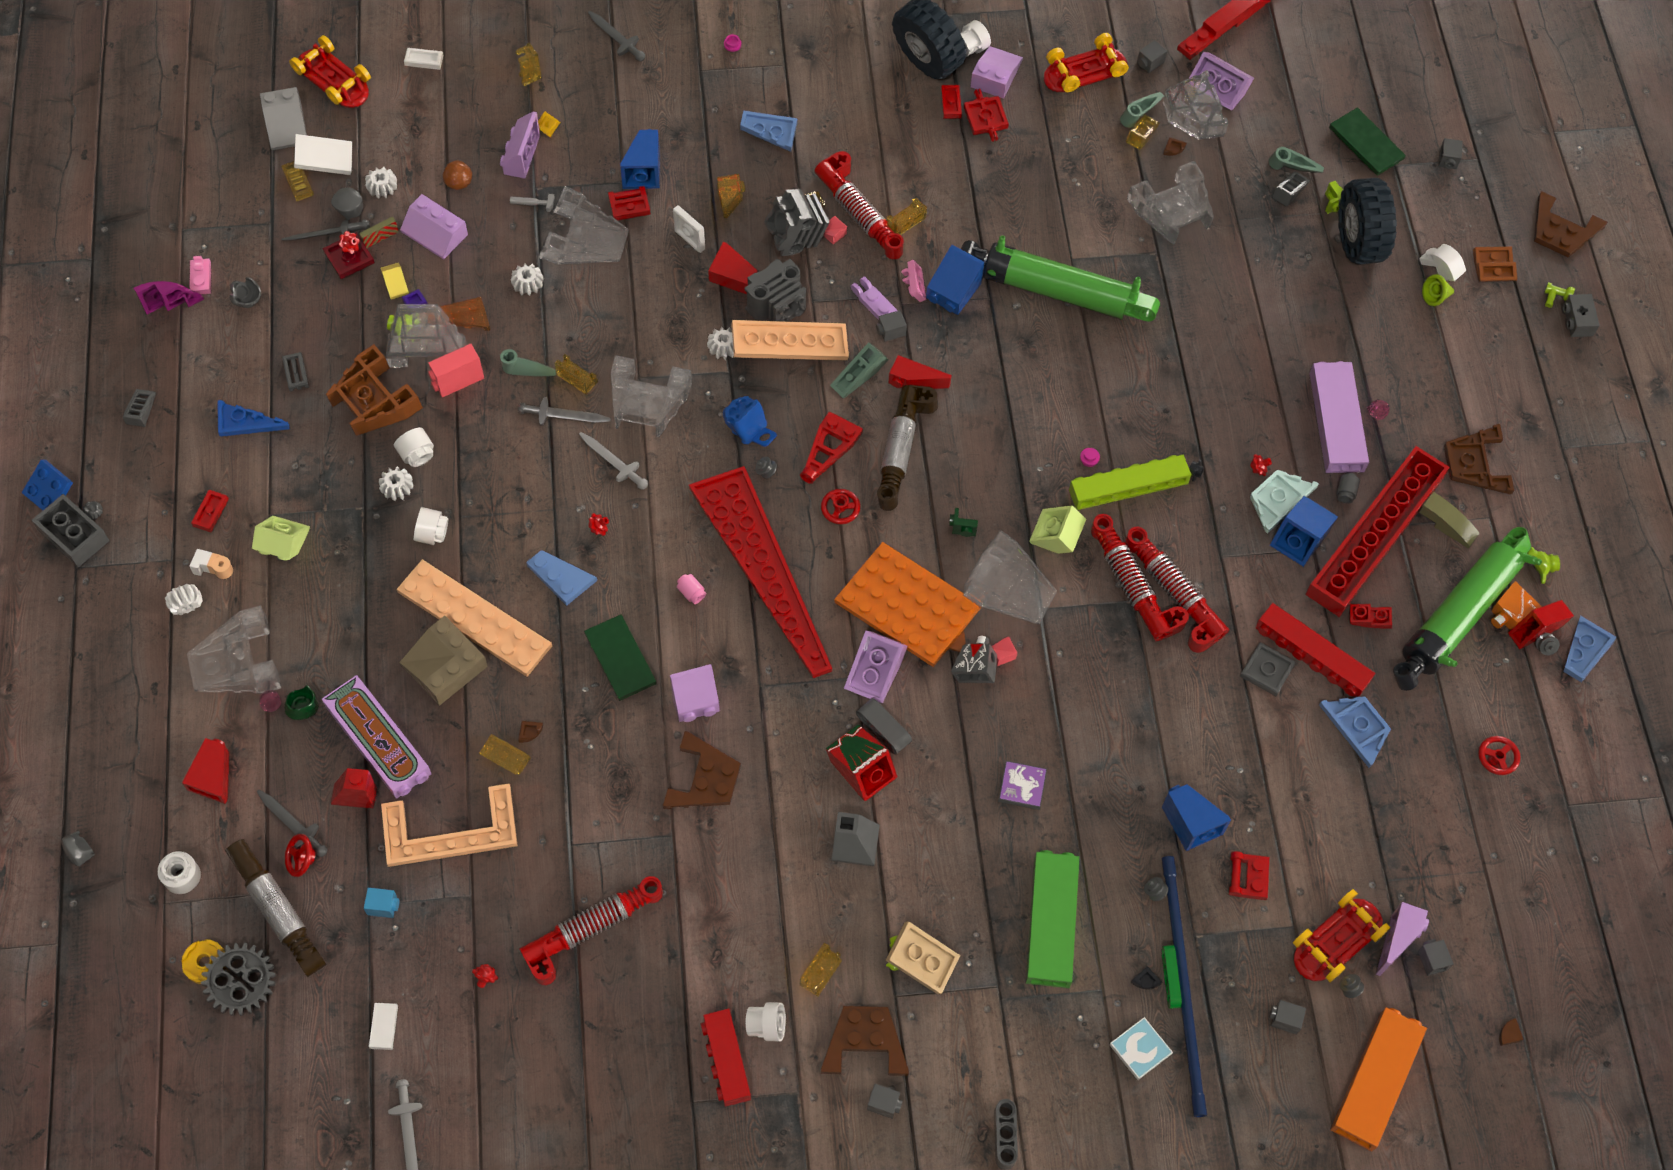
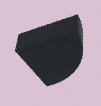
(1146, 979)

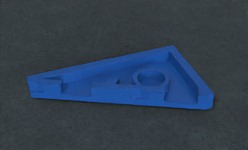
(245, 421)

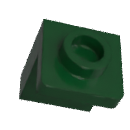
(963, 526)

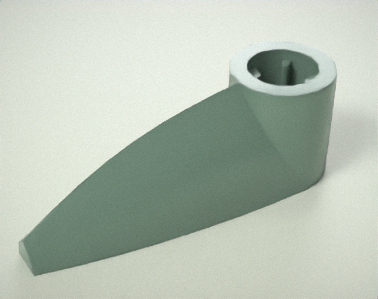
(1139, 108)
(1293, 160)
(521, 366)

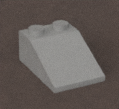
(283, 117)

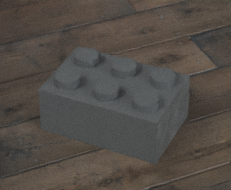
(70, 530)

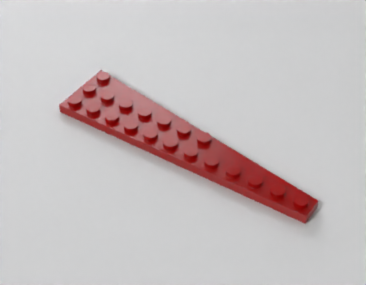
(743, 526)

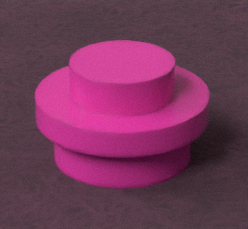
(732, 43)
(1089, 457)

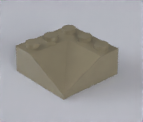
(443, 660)

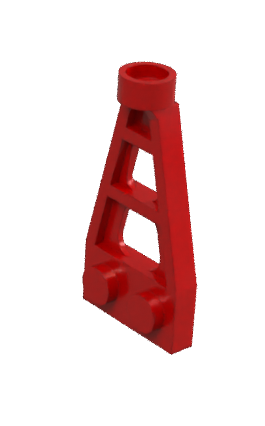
(838, 428)

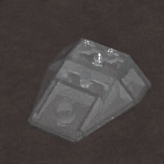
(1009, 581)

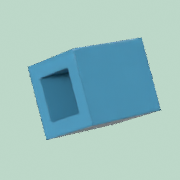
(381, 902)

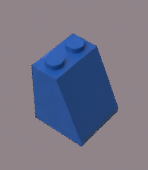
(642, 162)
(955, 280)
(1303, 530)
(1193, 816)

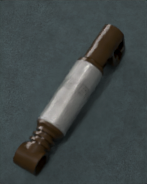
(901, 439)
(276, 907)

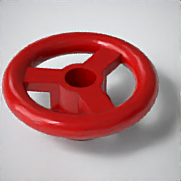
(839, 496)
(1492, 762)
(304, 856)

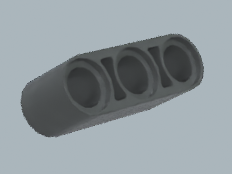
(884, 726)
(1005, 1123)

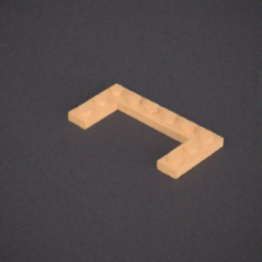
(404, 851)

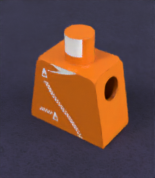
(1513, 607)

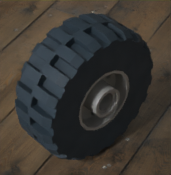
(929, 38)
(1367, 221)

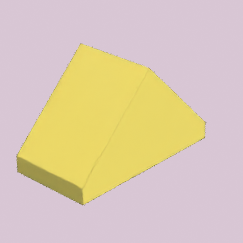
(394, 280)

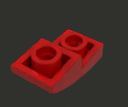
(1371, 617)

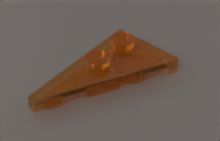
(467, 313)

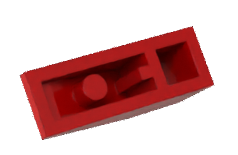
(913, 373)

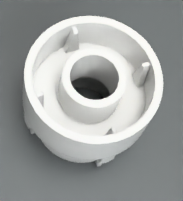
(975, 37)
(766, 1021)

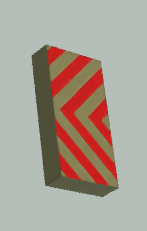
(379, 232)

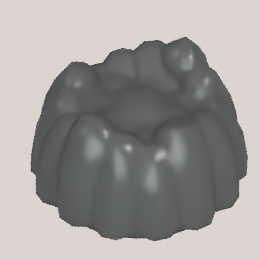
(93, 509)

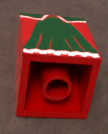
(862, 762)

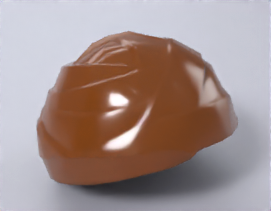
(457, 175)

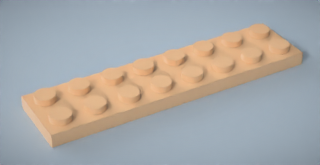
(475, 617)

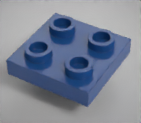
(46, 485)

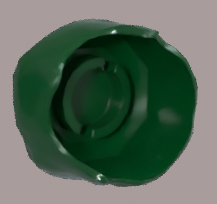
(301, 704)

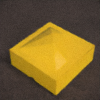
(548, 124)

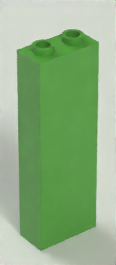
(1052, 919)

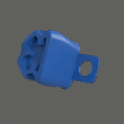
(748, 421)

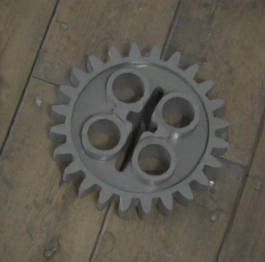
(252, 963)

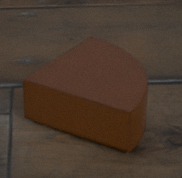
(1174, 147)
(529, 731)
(1510, 1033)

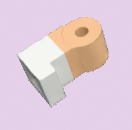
(211, 563)

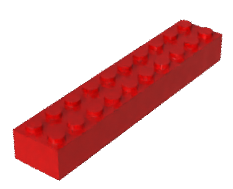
(1377, 531)

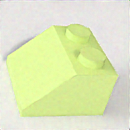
(1058, 529)
(279, 537)

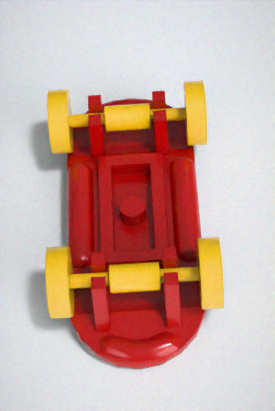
(1084, 68)
(333, 76)
(1326, 950)

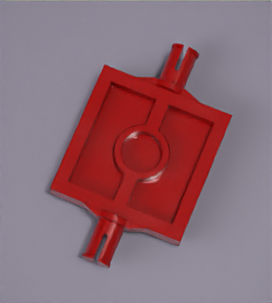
(986, 115)

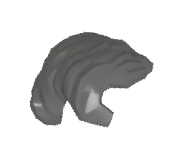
(245, 293)

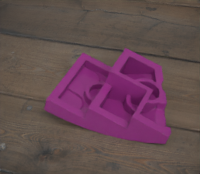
(167, 294)

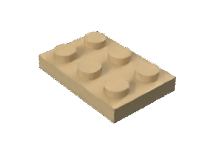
(923, 958)

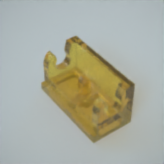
(529, 64)
(908, 217)
(575, 375)
(504, 755)
(820, 970)

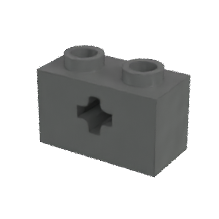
(1581, 315)

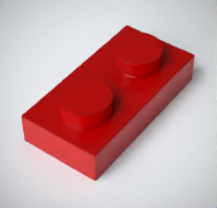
(951, 101)
(210, 511)

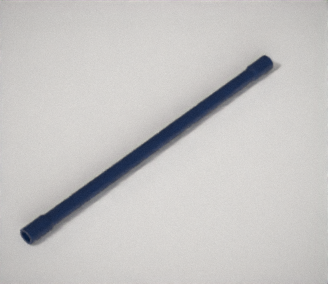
(1197, 1097)

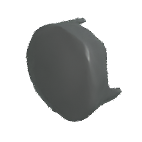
(348, 202)
(76, 849)

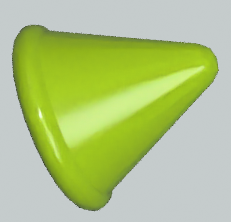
(1436, 290)

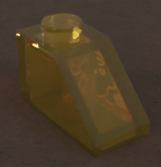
(730, 192)

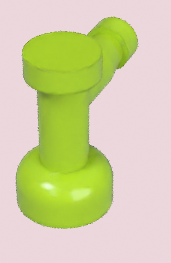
(1553, 290)

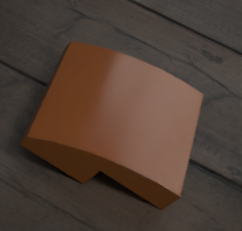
(1494, 264)

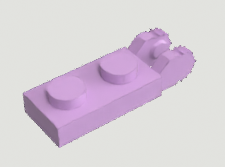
(872, 298)

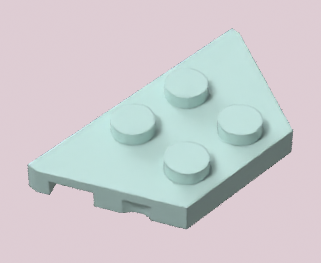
(1278, 497)

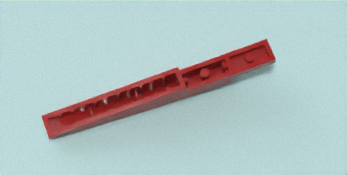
(1216, 25)

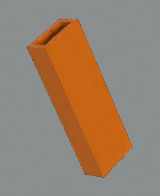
(1379, 1079)

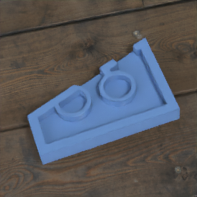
(1587, 648)

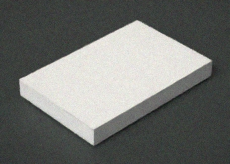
(323, 154)

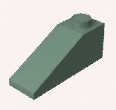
(859, 370)

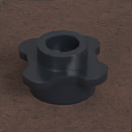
(1196, 469)

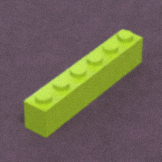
(1129, 482)

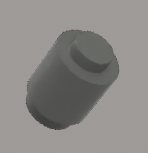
(1348, 488)

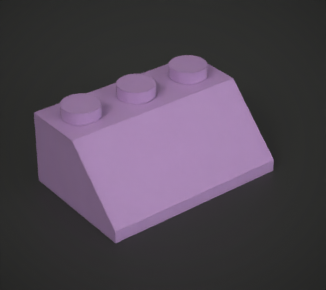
(1228, 81)
(521, 146)
(433, 226)

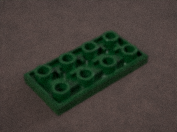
(1367, 141)
(620, 657)

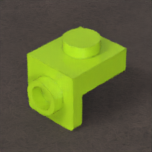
(1333, 194)

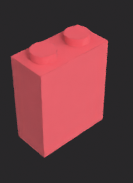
(455, 370)

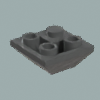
(855, 839)

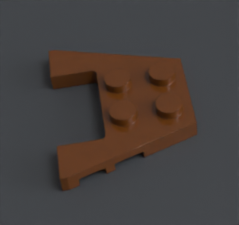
(1560, 233)
(1469, 461)
(713, 778)
(866, 1031)

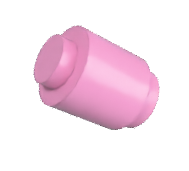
(691, 588)

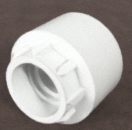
(414, 447)
(430, 526)
(186, 880)

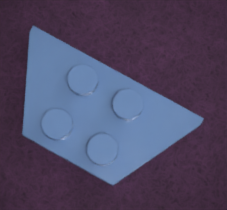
(1359, 725)

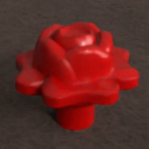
(349, 242)
(1260, 465)
(598, 524)
(484, 974)

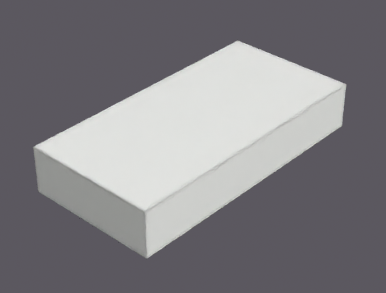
(423, 58)
(383, 1026)

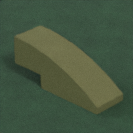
(1449, 520)

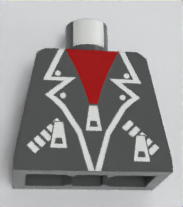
(976, 663)

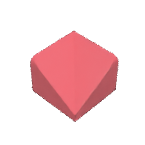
(835, 230)
(1005, 651)

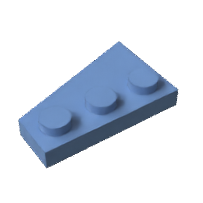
(771, 128)
(560, 577)

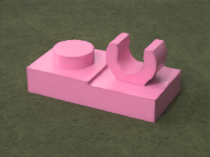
(200, 275)
(916, 280)

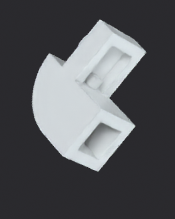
(1446, 260)

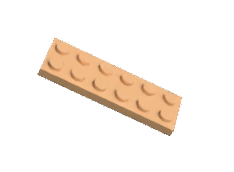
(789, 340)

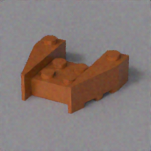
(368, 397)

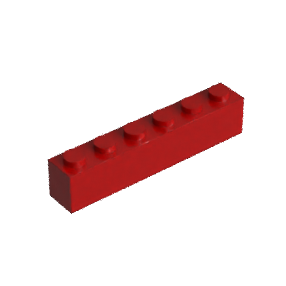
(1314, 651)

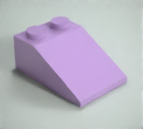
(995, 71)
(875, 666)
(694, 693)
(1406, 926)

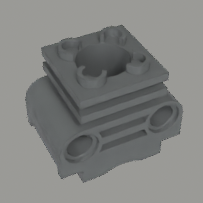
(796, 222)
(776, 293)

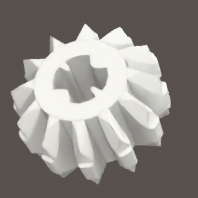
(381, 182)
(527, 279)
(721, 343)
(395, 483)
(183, 599)

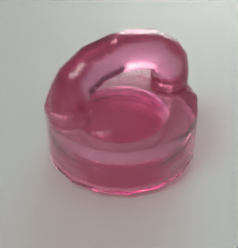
(1378, 409)
(270, 700)

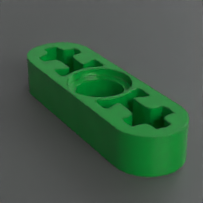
(1171, 976)

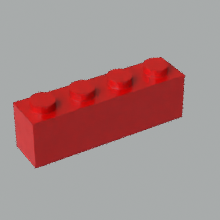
(726, 1056)

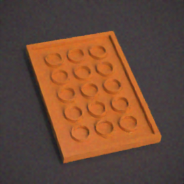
(907, 604)

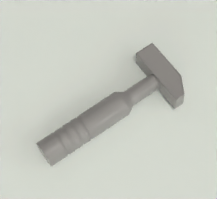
(534, 201)

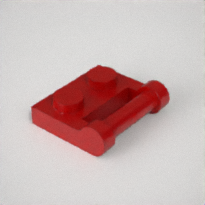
(629, 207)
(1256, 876)

